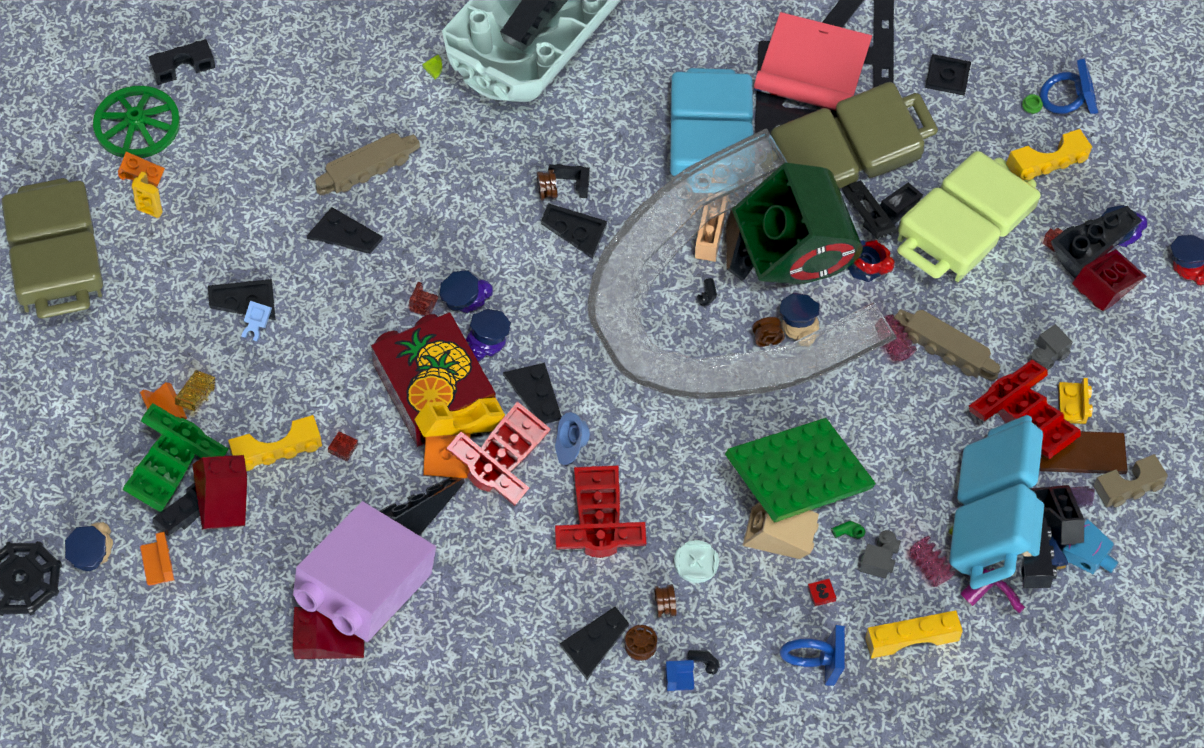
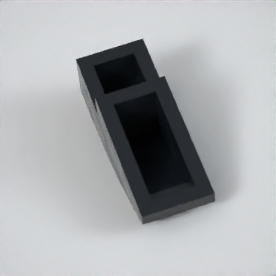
(898, 203)

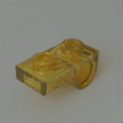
(195, 390)

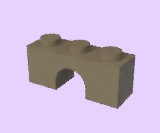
(1116, 490)

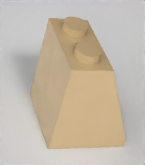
(786, 537)

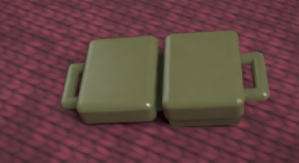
(869, 134)
(52, 246)

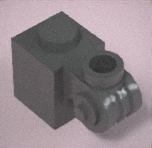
(1052, 346)
(878, 558)

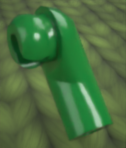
(849, 528)

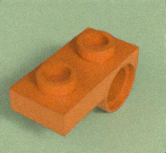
(134, 165)

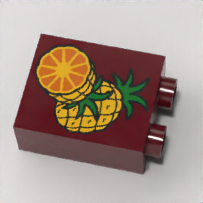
(429, 366)

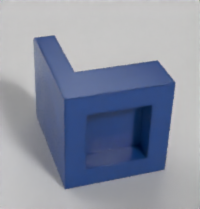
(679, 675)

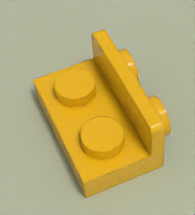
(146, 196)
(1075, 401)

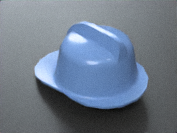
(570, 431)

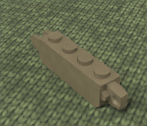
(365, 163)
(949, 344)

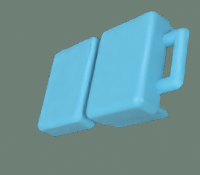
(708, 114)
(999, 509)

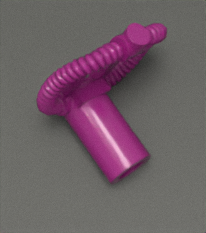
(975, 595)

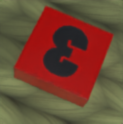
(822, 592)

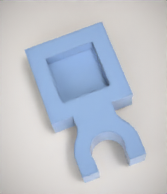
(257, 316)

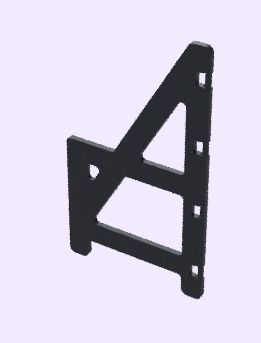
(770, 107)

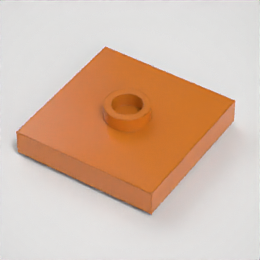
(440, 461)

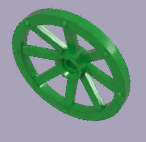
(136, 120)

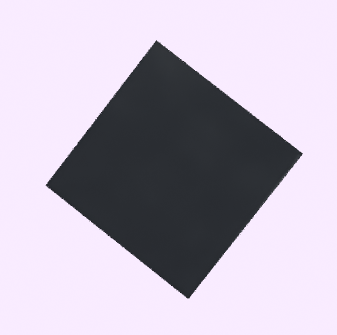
(948, 74)

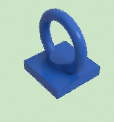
(1083, 86)
(831, 654)

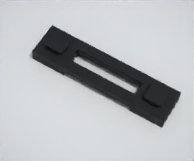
(878, 226)

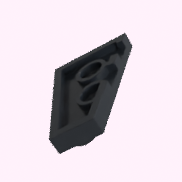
(575, 228)
(344, 231)
(237, 296)
(536, 391)
(593, 642)

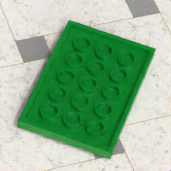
(799, 469)

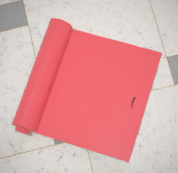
(812, 61)

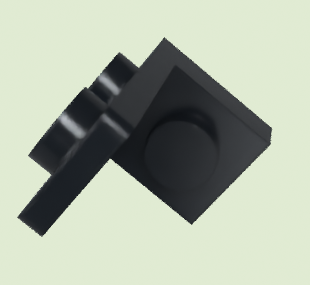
(578, 173)

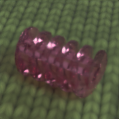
(899, 348)
(930, 563)

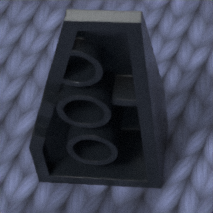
(1093, 239)
(738, 258)
(423, 507)

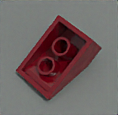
(1108, 279)
(221, 491)
(319, 638)

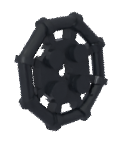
(32, 581)

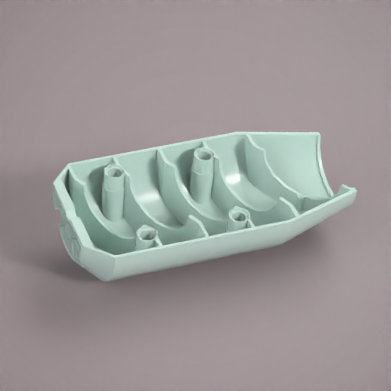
(505, 71)

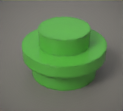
(1032, 104)

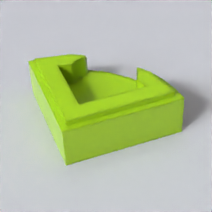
(433, 66)

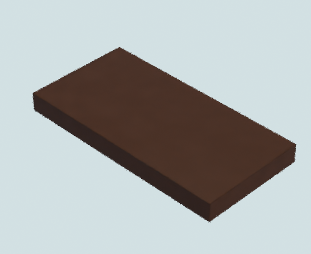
(1090, 454)

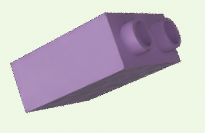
(363, 572)

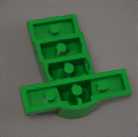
(168, 457)

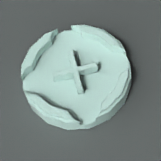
(696, 561)

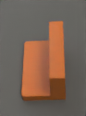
(164, 398)
(157, 561)

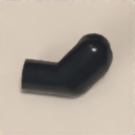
(709, 294)
(707, 658)

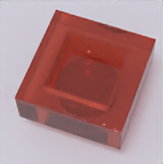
(343, 446)

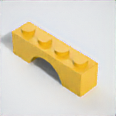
(1028, 163)
(478, 417)
(301, 437)
(892, 637)

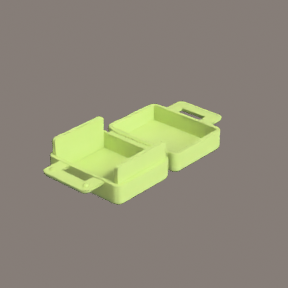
(966, 216)

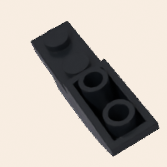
(179, 514)

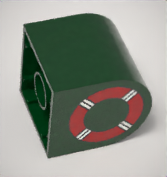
(797, 226)

